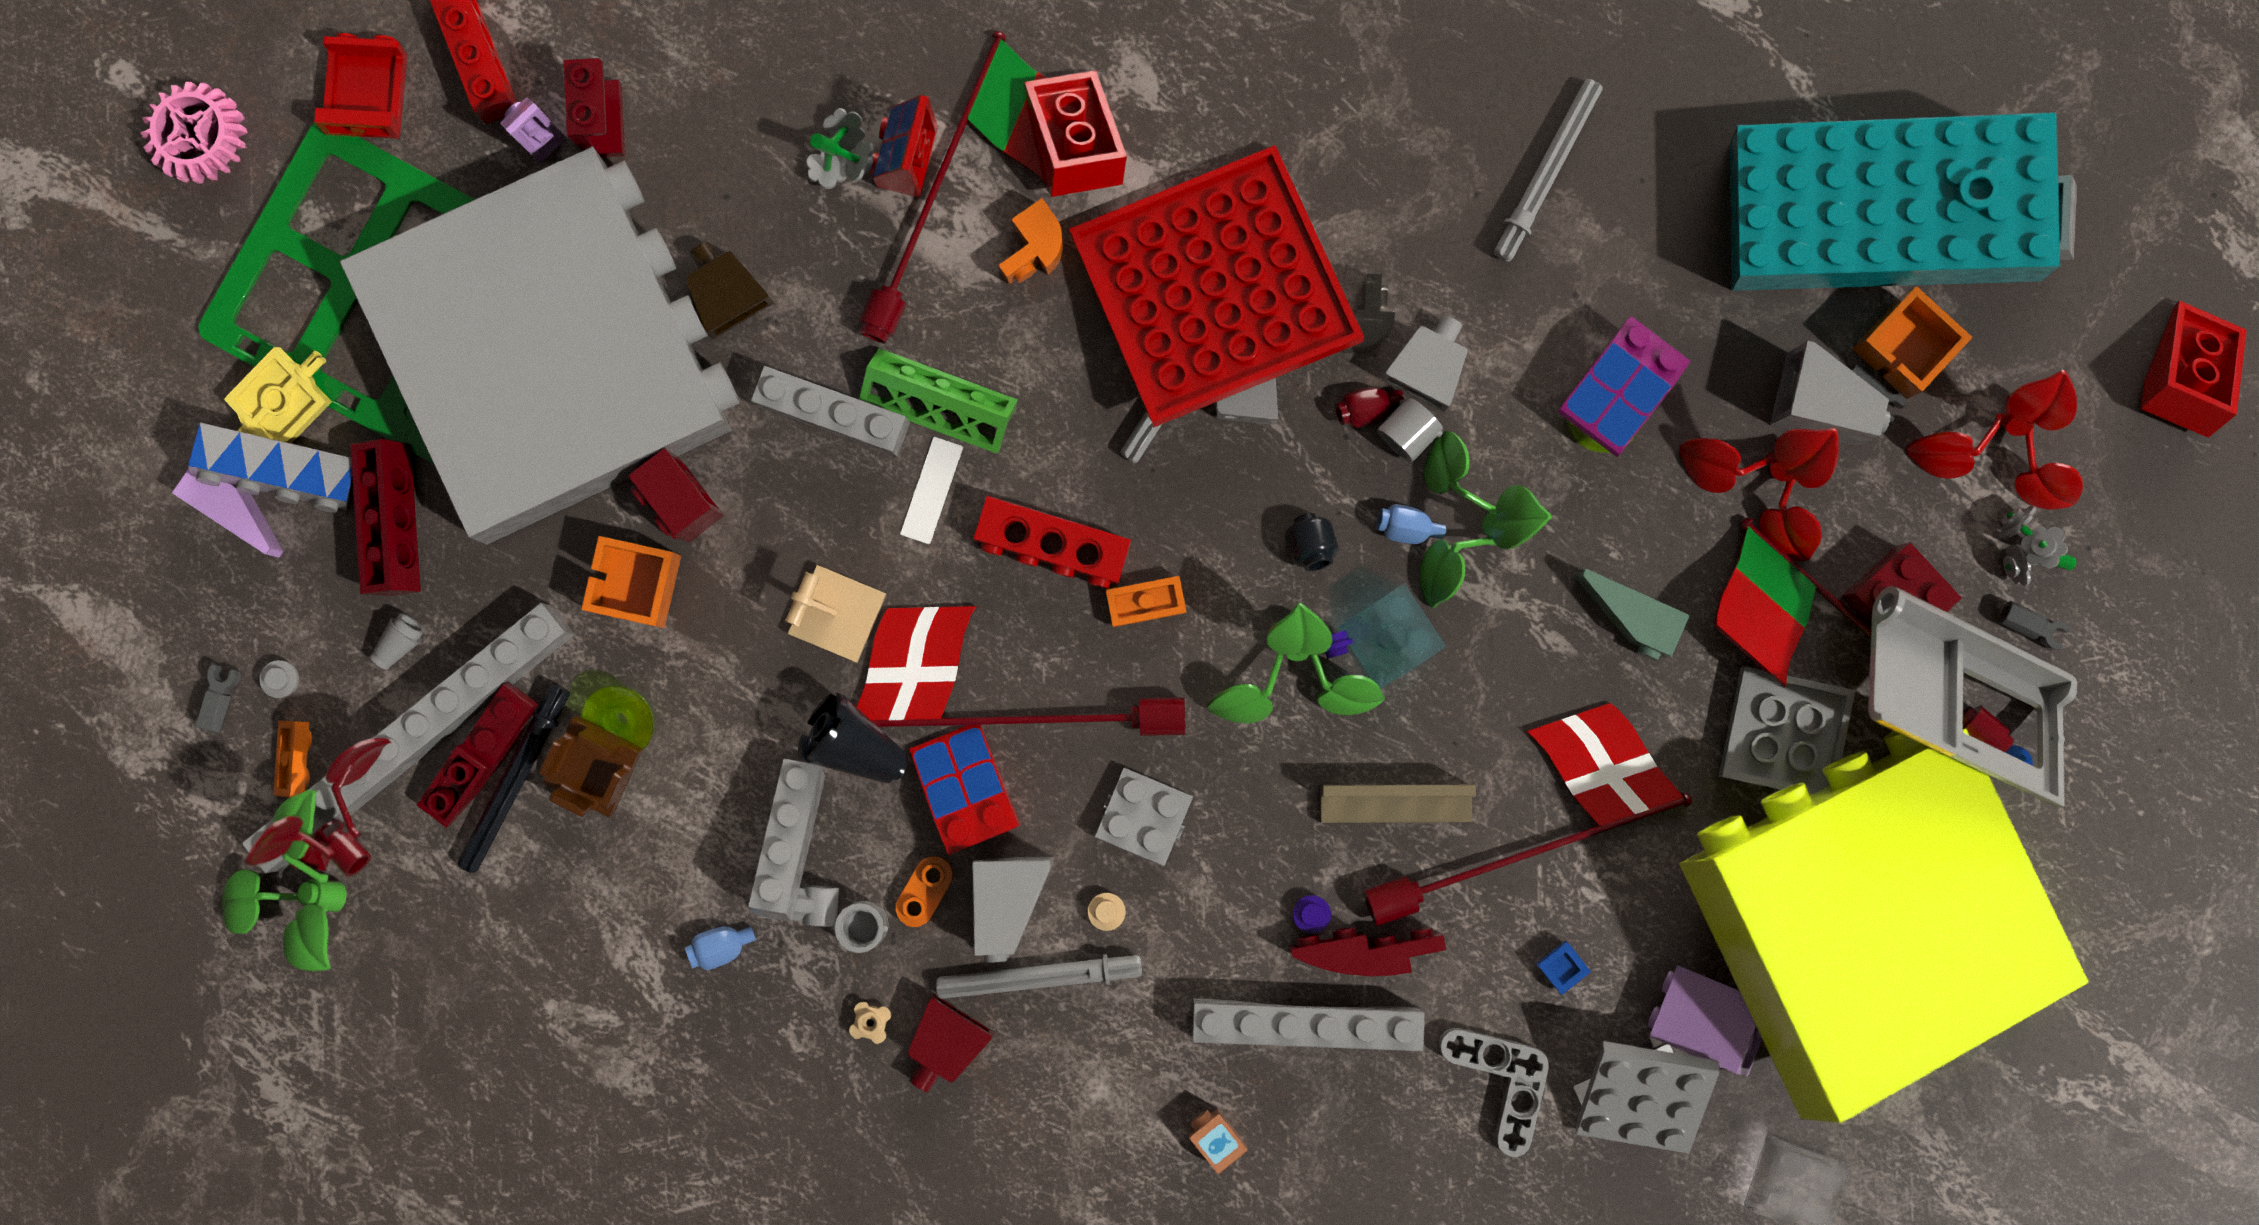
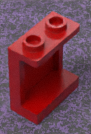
(363, 87)

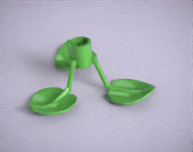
(1507, 525)
(1298, 637)
(307, 936)

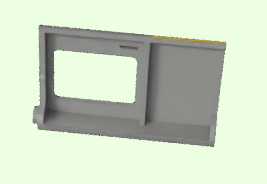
(1919, 689)

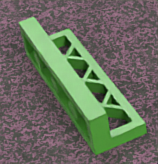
(938, 393)

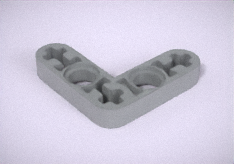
(1516, 1081)

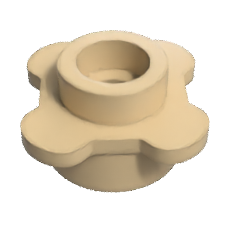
(878, 1015)

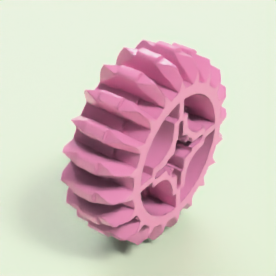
(170, 147)

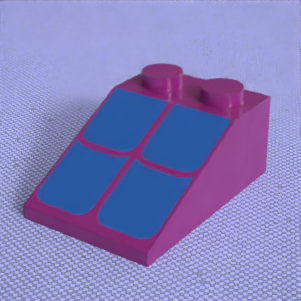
(1623, 386)

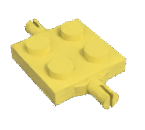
(279, 397)

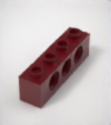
(385, 518)

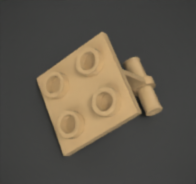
(834, 612)

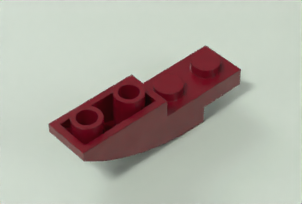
(479, 755)
(1351, 955)

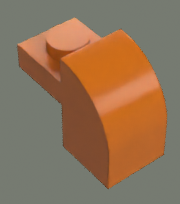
(1043, 242)

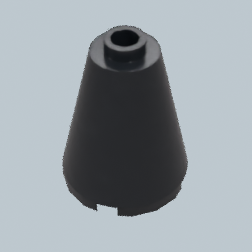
(850, 742)

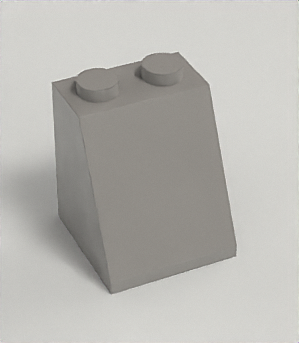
(1826, 394)
(1004, 901)

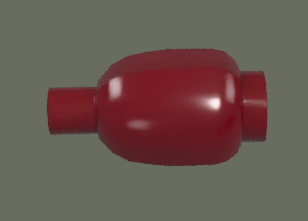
(1366, 406)

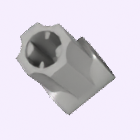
(816, 905)

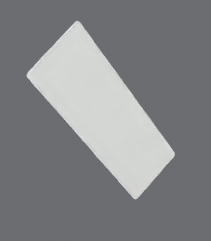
(931, 490)

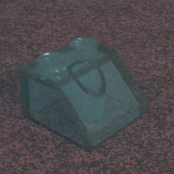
(1392, 636)

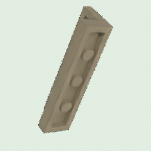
(1396, 803)

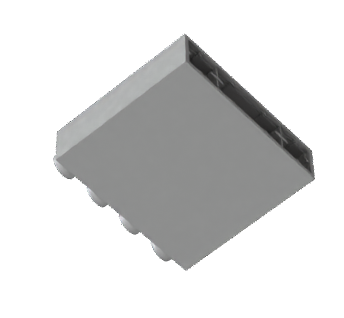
(540, 344)

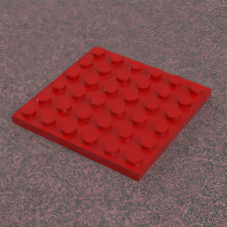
(1215, 286)

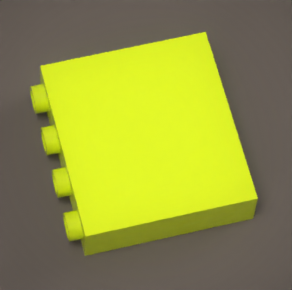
(1880, 924)

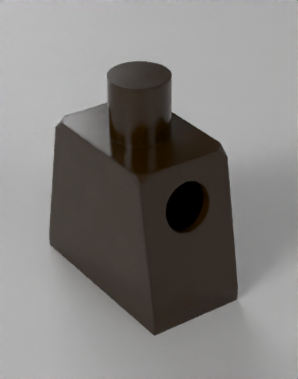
(723, 290)

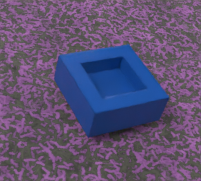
(1563, 967)

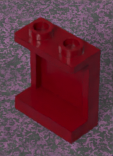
(593, 108)

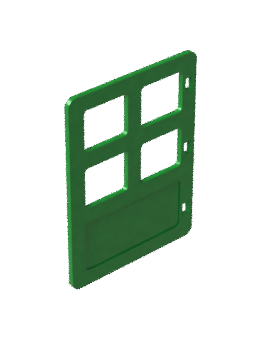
(272, 233)

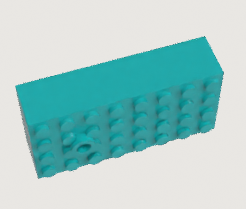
(1894, 202)

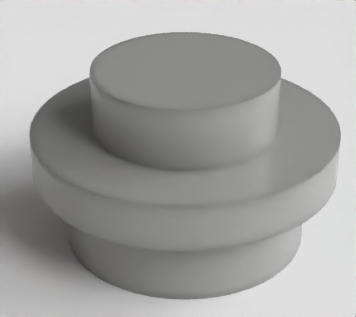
(279, 679)

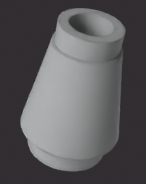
(397, 640)

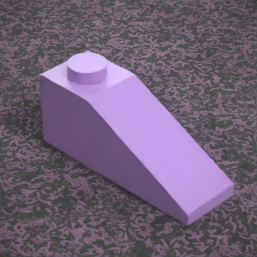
(532, 129)
(231, 510)

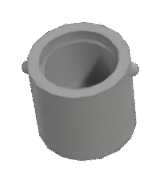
(1410, 429)
(861, 926)

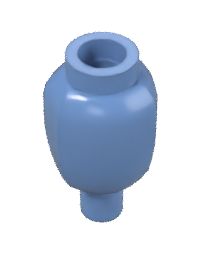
(1408, 525)
(717, 946)

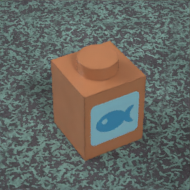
(1216, 1139)

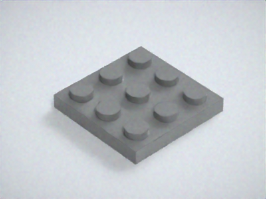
(1785, 732)
(1647, 1097)

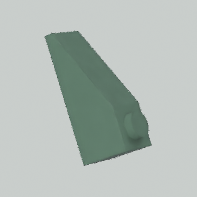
(1638, 617)

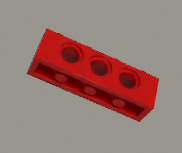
(475, 57)
(999, 515)

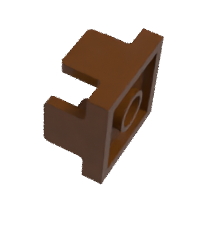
(589, 768)

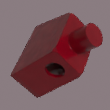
(945, 1043)

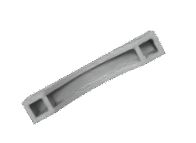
(1307, 1025)

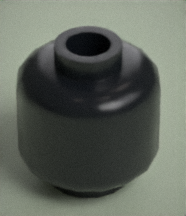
(1312, 542)

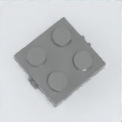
(1143, 817)

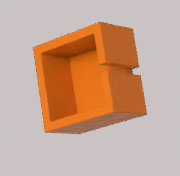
(1912, 342)
(636, 582)

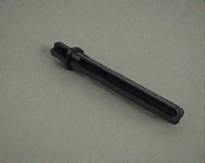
(513, 778)

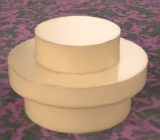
(1106, 911)

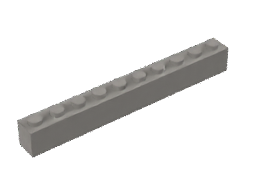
(442, 713)

